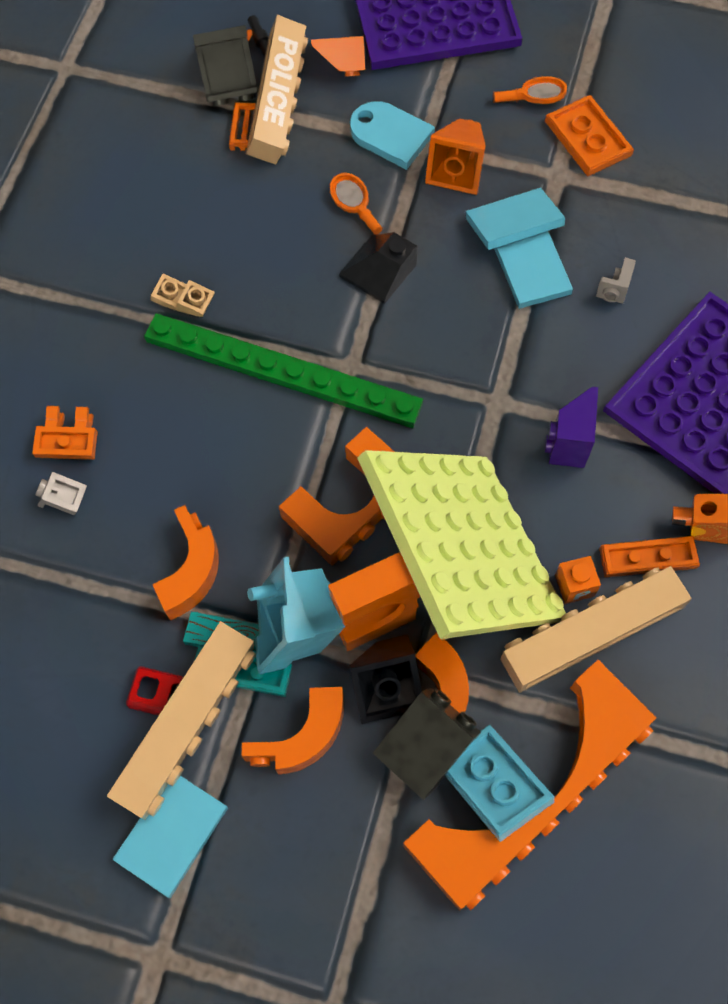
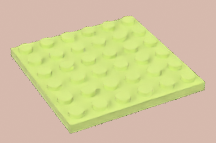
(461, 542)

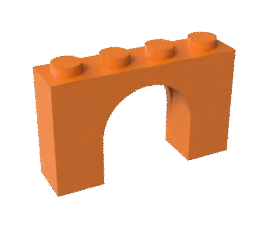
(330, 532)
(374, 600)

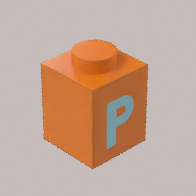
(577, 579)

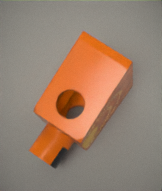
(706, 517)

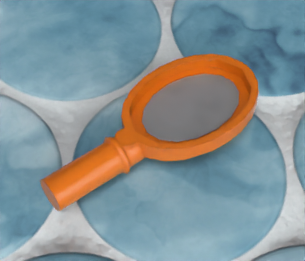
(535, 90)
(353, 197)

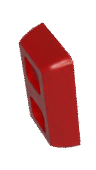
(154, 705)

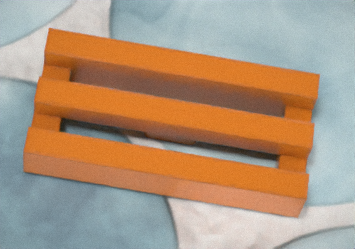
(243, 142)

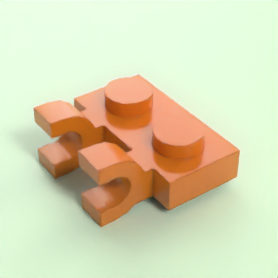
(66, 442)

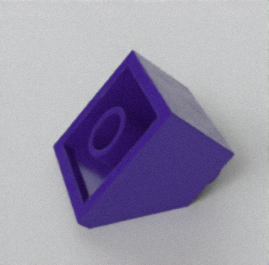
(573, 433)

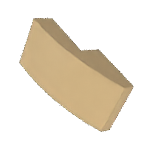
(182, 297)

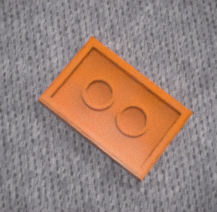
(589, 135)

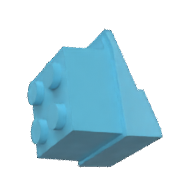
(293, 616)

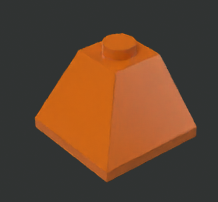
(343, 53)

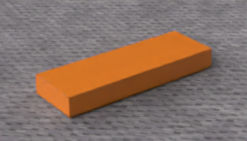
(643, 556)

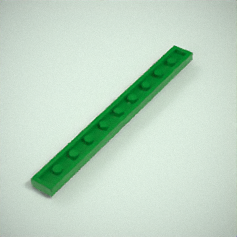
(284, 370)

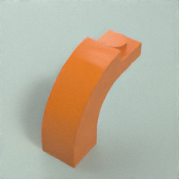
(196, 576)
(446, 670)
(310, 743)

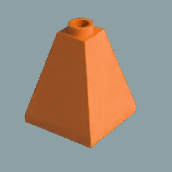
(456, 156)

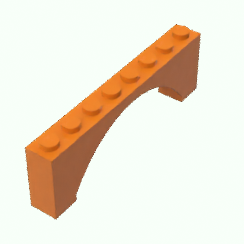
(468, 860)

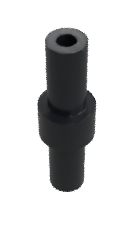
(259, 35)

